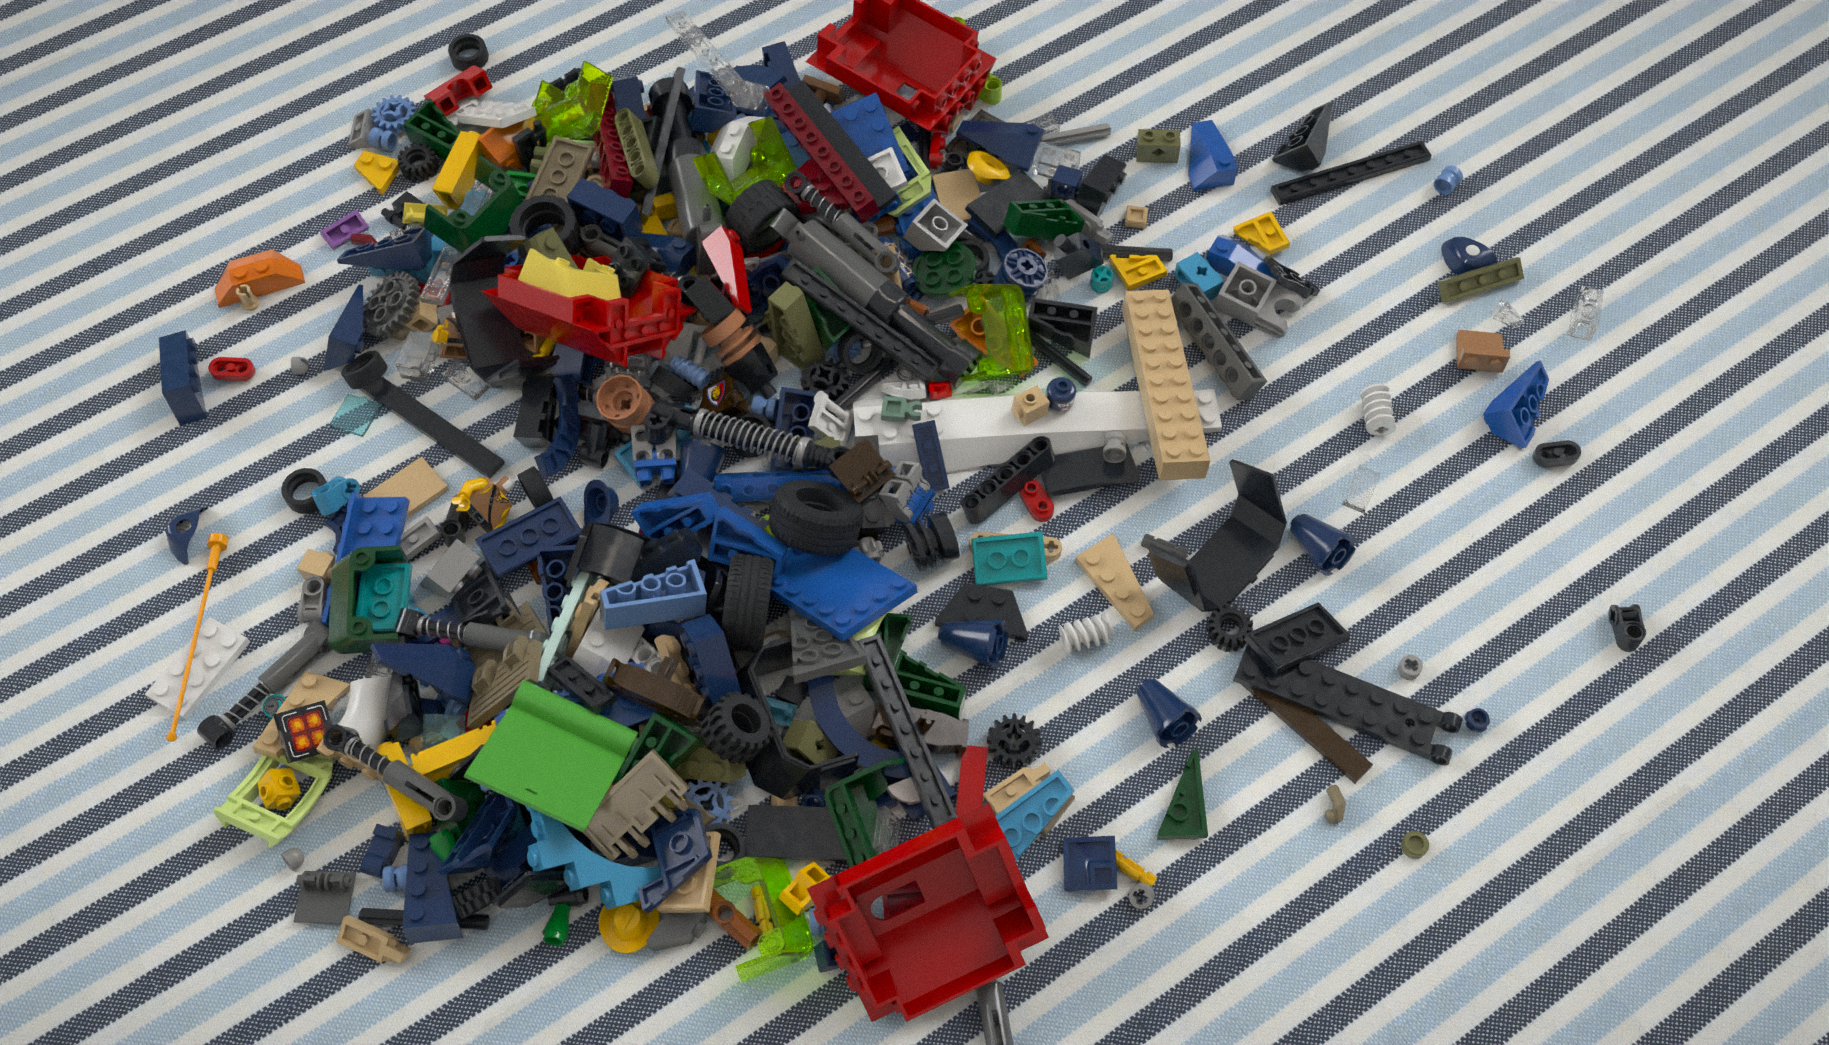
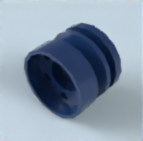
(1023, 269)

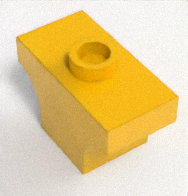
(796, 893)

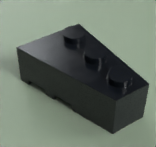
(1101, 184)
(711, 298)
(1064, 323)
(536, 412)
(667, 551)

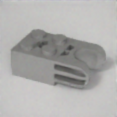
(1255, 298)

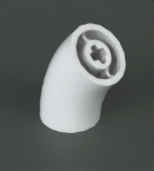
(368, 709)

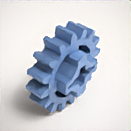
(393, 113)
(712, 793)

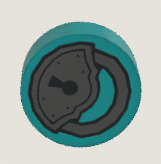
(272, 705)

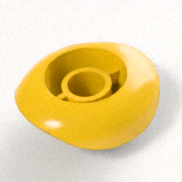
(986, 167)
(627, 926)

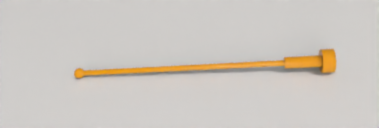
(216, 542)

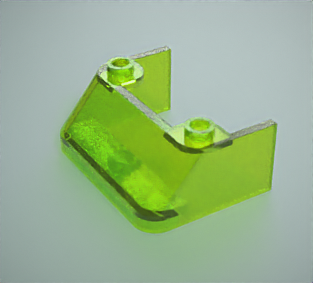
(576, 110)
(769, 160)
(1004, 329)
(791, 937)

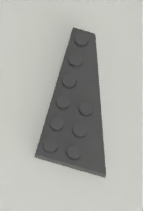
(819, 652)

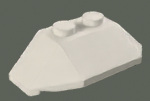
(734, 145)
(603, 645)

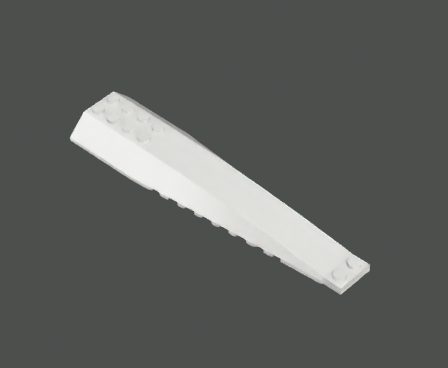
(984, 432)

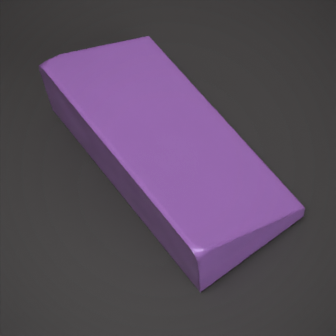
(341, 230)

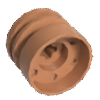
(733, 339)
(623, 402)

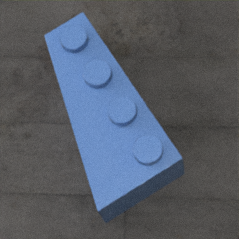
(655, 599)

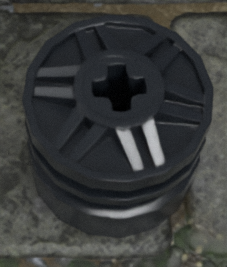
(928, 542)

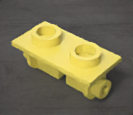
(416, 212)

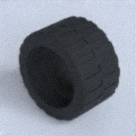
(542, 211)
(755, 211)

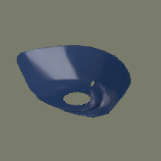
(1455, 255)
(179, 541)

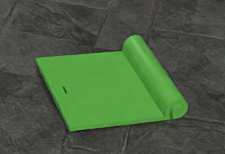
(553, 756)

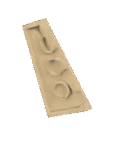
(1115, 579)
(308, 690)

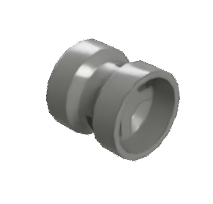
(1114, 447)

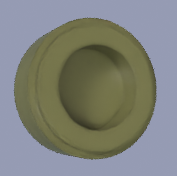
(1414, 844)

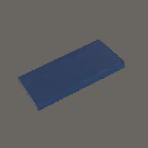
(513, 543)

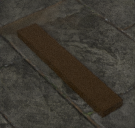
(1319, 736)

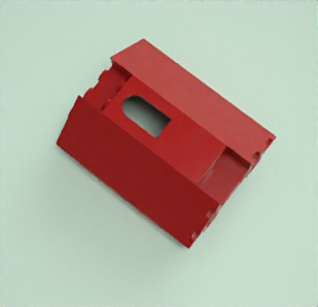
(908, 45)
(592, 324)
(951, 942)

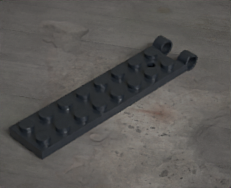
(1352, 704)

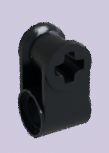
(1627, 623)

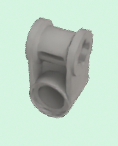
(312, 603)

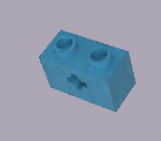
(1198, 270)

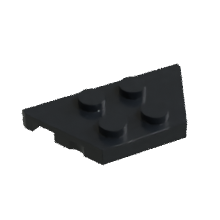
(480, 598)
(985, 603)

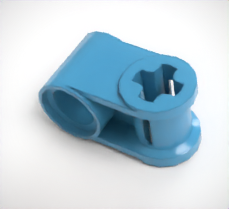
(334, 494)

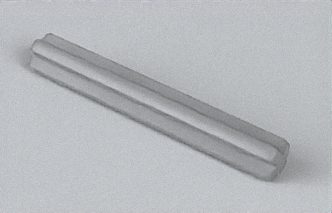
(1077, 134)

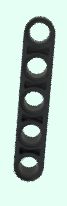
(1008, 480)

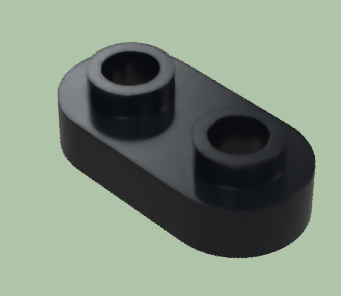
(1555, 453)

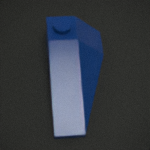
(1210, 158)
(1227, 251)
(1516, 407)

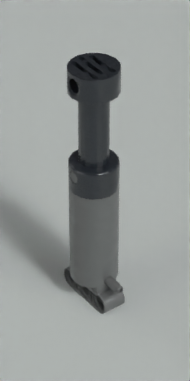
(695, 205)
(874, 292)

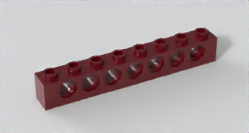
(821, 152)
(610, 153)

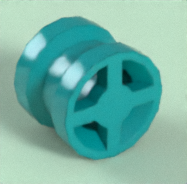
(1098, 274)

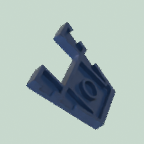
(680, 850)

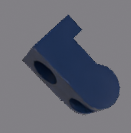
(382, 850)

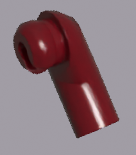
(362, 239)

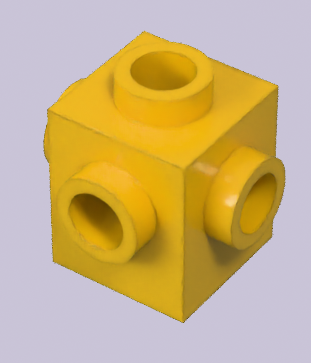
(278, 788)

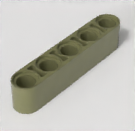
(636, 148)

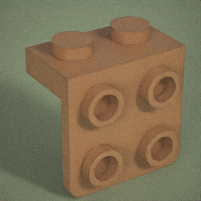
(1481, 351)

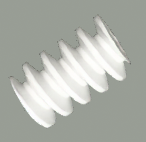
(1378, 410)
(1086, 632)

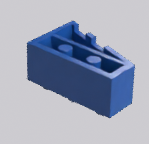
(664, 515)
(737, 535)

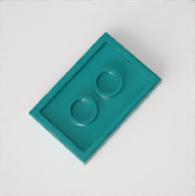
(1009, 558)
(383, 594)

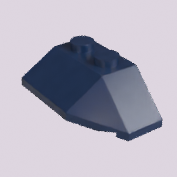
(482, 836)

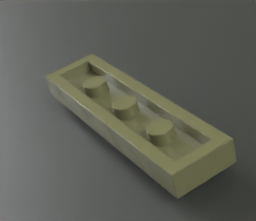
(1480, 279)

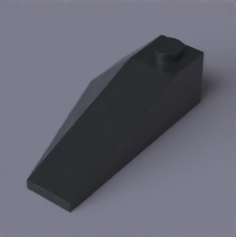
(1307, 143)
(404, 706)

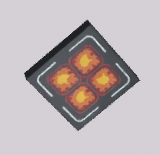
(302, 730)

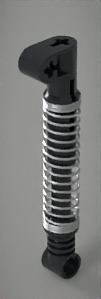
(701, 423)

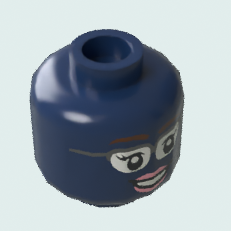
(1061, 394)

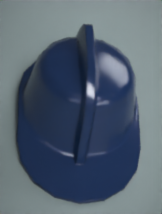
(599, 502)

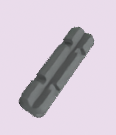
(1163, 544)

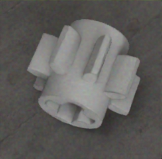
(870, 548)

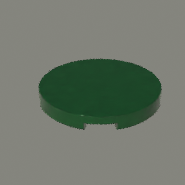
(944, 270)

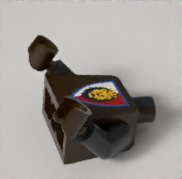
(725, 396)

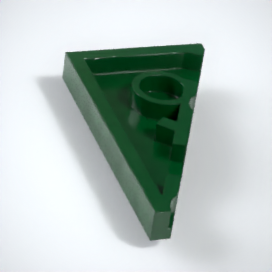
(1186, 811)

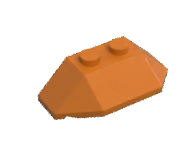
(262, 272)

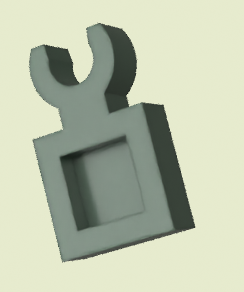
(897, 409)

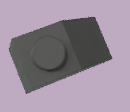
(677, 930)

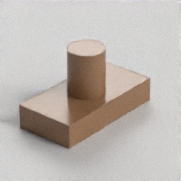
(824, 90)

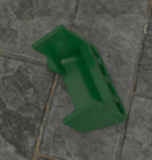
(492, 219)
(352, 633)
(855, 810)

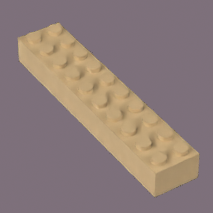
(1165, 386)

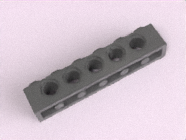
(1217, 342)

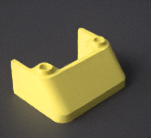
(570, 282)

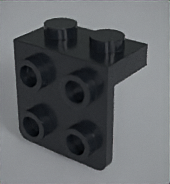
(633, 261)

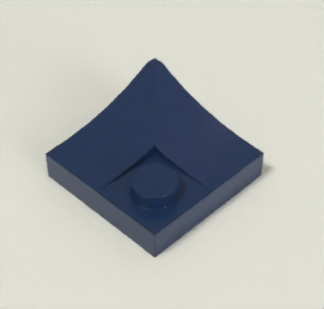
(1090, 863)

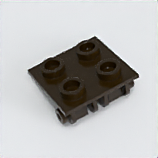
(862, 470)

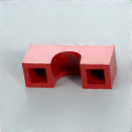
(467, 83)

